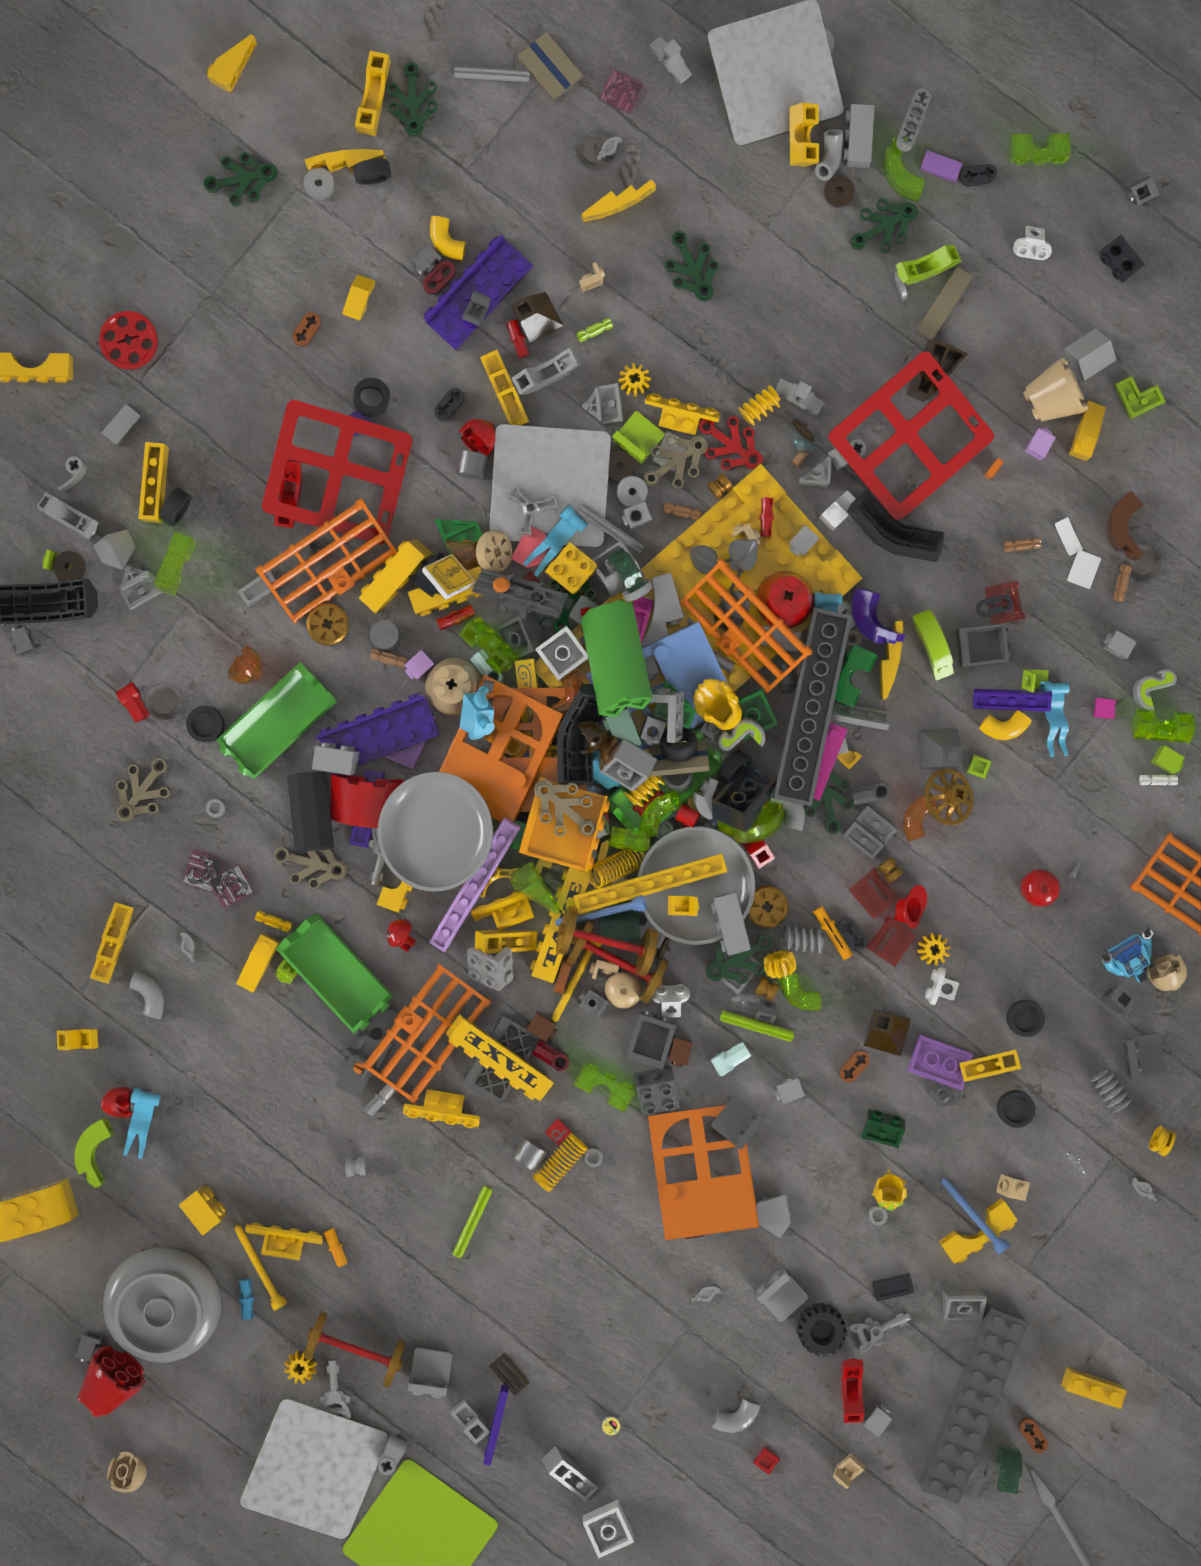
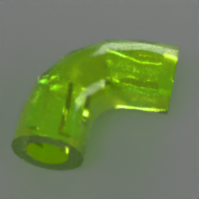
(657, 810)
(797, 996)

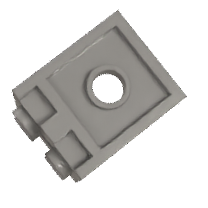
(675, 711)

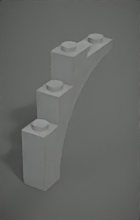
(666, 610)

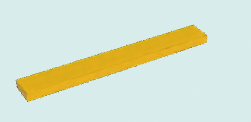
(650, 883)

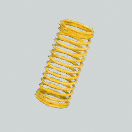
(630, 856)
(542, 1180)

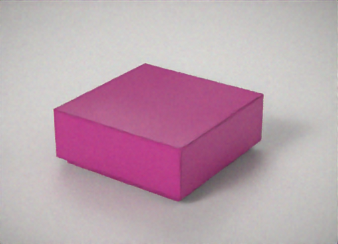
(1104, 708)

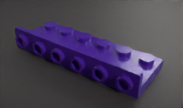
(492, 274)
(385, 730)

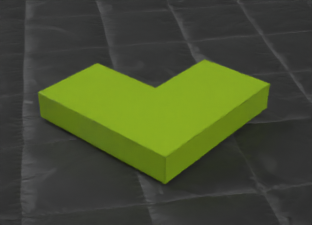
(1136, 402)

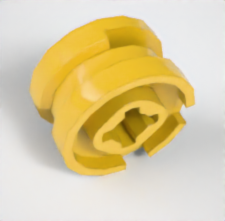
(1162, 1140)

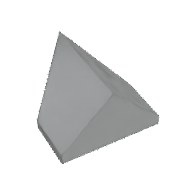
(818, 476)
(115, 549)

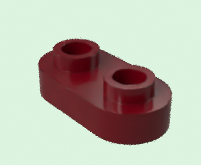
(436, 276)

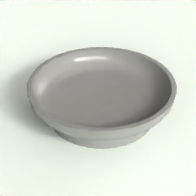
(435, 831)
(688, 846)
(161, 1305)

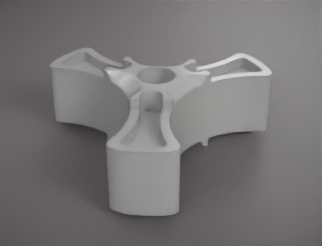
(671, 58)
(800, 396)
(530, 508)

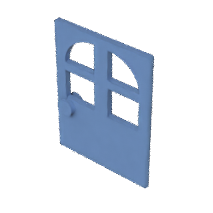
(685, 663)

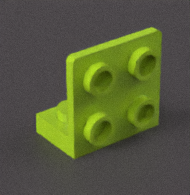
(638, 437)

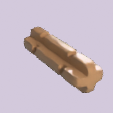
(681, 511)
(1023, 544)
(1122, 583)
(388, 658)

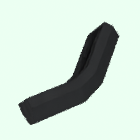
(891, 533)
(47, 602)
(570, 741)

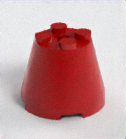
(781, 584)
(110, 1381)

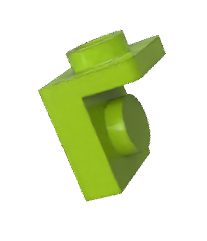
(285, 972)

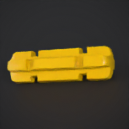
(273, 921)

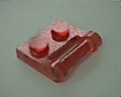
(1000, 589)
(869, 898)
(896, 944)

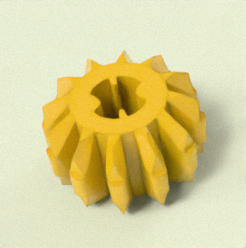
(631, 373)
(939, 945)
(780, 964)
(296, 1372)

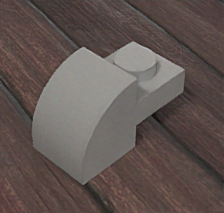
(703, 800)
(471, 1421)

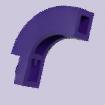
(865, 617)

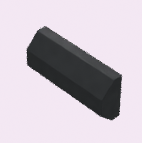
(310, 811)

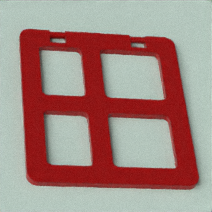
(907, 433)
(336, 466)

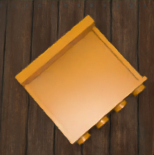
(572, 848)

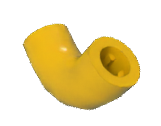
(443, 242)
(1005, 729)

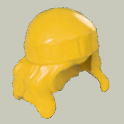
(717, 704)

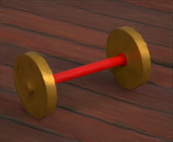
(645, 951)
(653, 980)
(316, 1336)

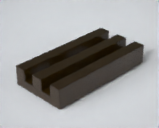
(498, 1361)

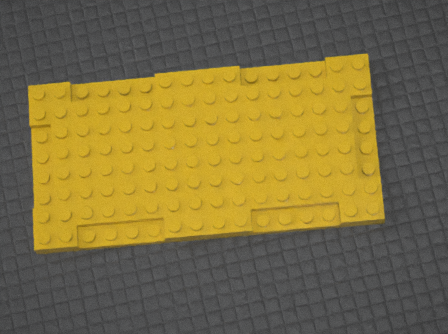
(821, 566)

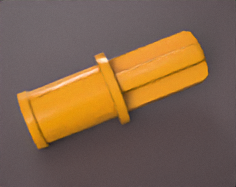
(335, 1247)

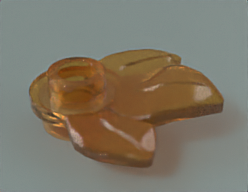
(606, 750)

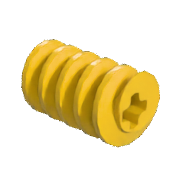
(760, 405)
(644, 789)

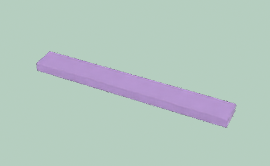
(474, 886)

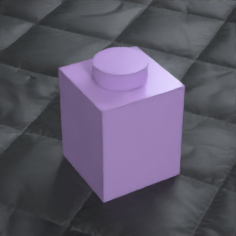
(1040, 443)
(418, 666)

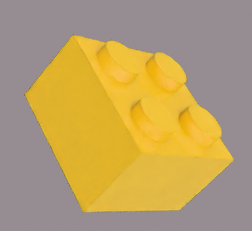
(203, 1209)

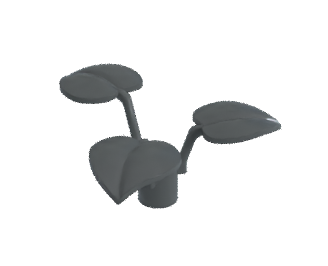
(742, 557)

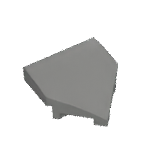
(606, 404)
(137, 587)
(774, 1214)

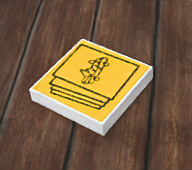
(448, 576)

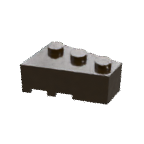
(948, 359)

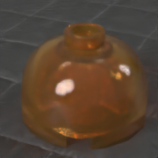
(246, 666)

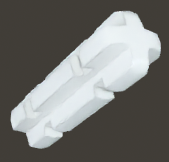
(1158, 779)

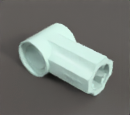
(479, 662)
(725, 1061)

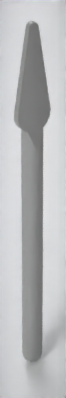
(1049, 1500)

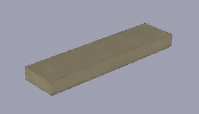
(944, 303)

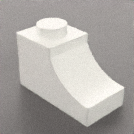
(837, 511)

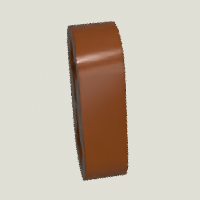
(302, 327)
(562, 977)
(857, 1069)
(1036, 1433)

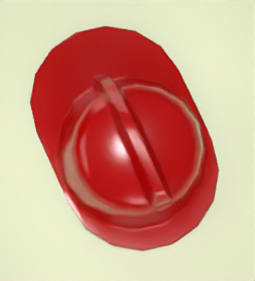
(911, 907)

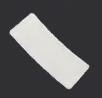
(1068, 536)

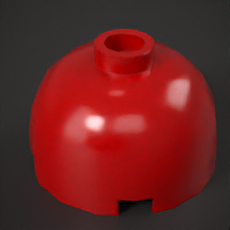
(478, 435)
(1040, 888)

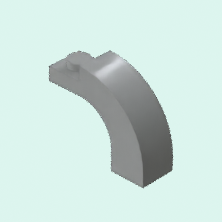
(547, 373)
(67, 515)

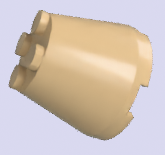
(1055, 393)
(445, 671)

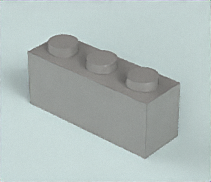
(859, 136)
(730, 924)

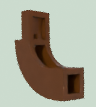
(1118, 525)

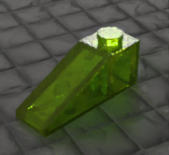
(531, 884)

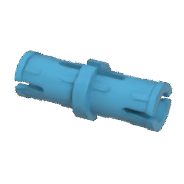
(246, 1299)

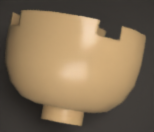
(1167, 973)
(623, 989)
(126, 1472)

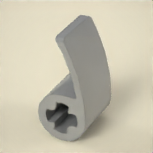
(78, 474)

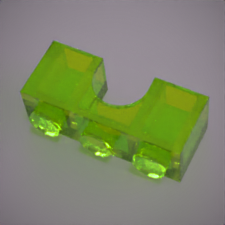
(1023, 150)
(178, 552)
(480, 634)
(1177, 729)
(620, 1092)

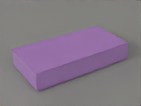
(941, 166)

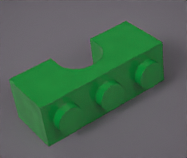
(857, 660)

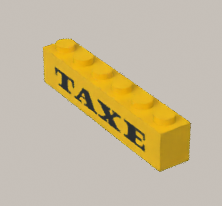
(548, 960)
(499, 1058)

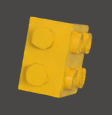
(571, 568)

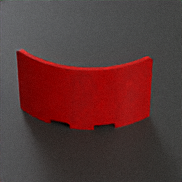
(359, 801)

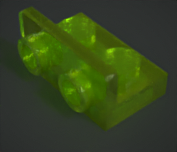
(629, 839)

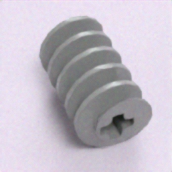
(803, 939)
(1112, 1090)

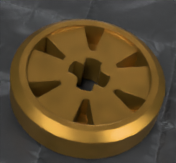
(324, 635)
(777, 913)

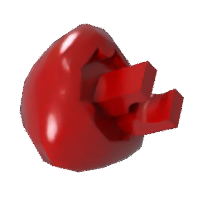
(398, 934)
(117, 1102)

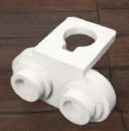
(1033, 246)
(933, 993)
(671, 996)

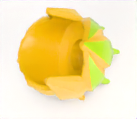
(890, 1191)

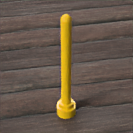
(573, 982)
(276, 1299)

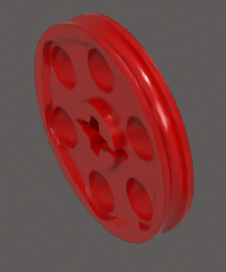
(121, 333)

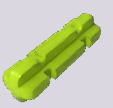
(594, 330)

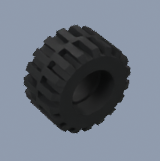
(825, 1345)

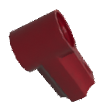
(549, 1054)

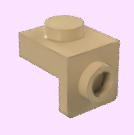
(747, 532)
(1013, 1187)
(847, 1470)

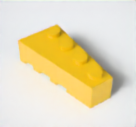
(394, 575)

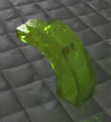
(899, 179)
(764, 826)

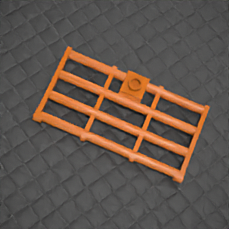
(336, 573)
(735, 636)
(1179, 891)
(415, 1024)

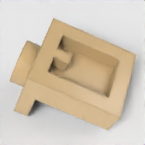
(591, 281)
(606, 966)

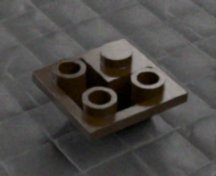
(536, 316)
(887, 1032)

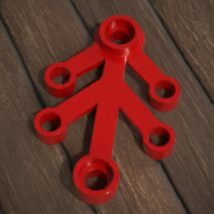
(733, 445)

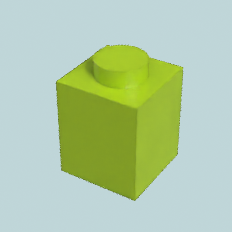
(1168, 760)

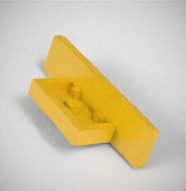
(680, 415)
(506, 910)
(442, 1107)
(283, 1242)

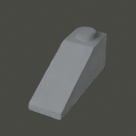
(568, 1473)

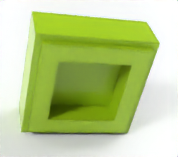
(978, 766)

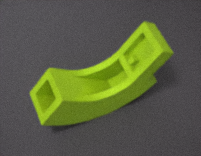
(929, 265)
(934, 643)
(86, 1149)

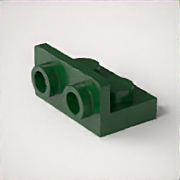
(883, 1128)

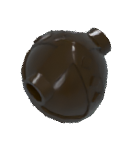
(595, 735)

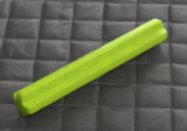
(757, 1026)
(472, 1222)

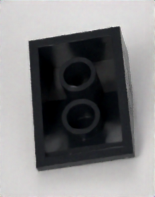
(742, 799)

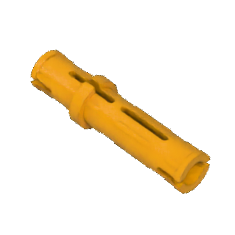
(820, 913)

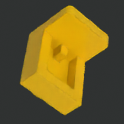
(683, 905)

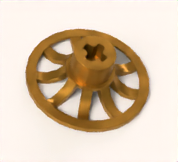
(952, 795)

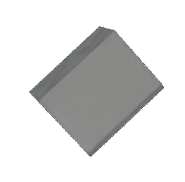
(1091, 353)
(963, 1305)

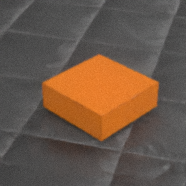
(993, 468)

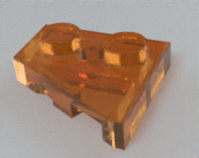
(464, 552)

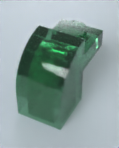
(626, 570)
(1010, 1469)

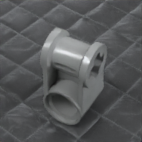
(838, 461)
(392, 1452)

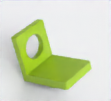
(48, 560)
(1033, 678)

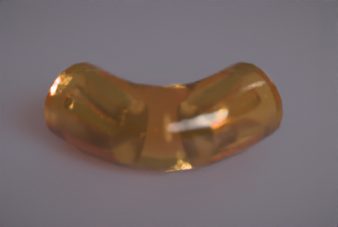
(571, 684)
(914, 816)

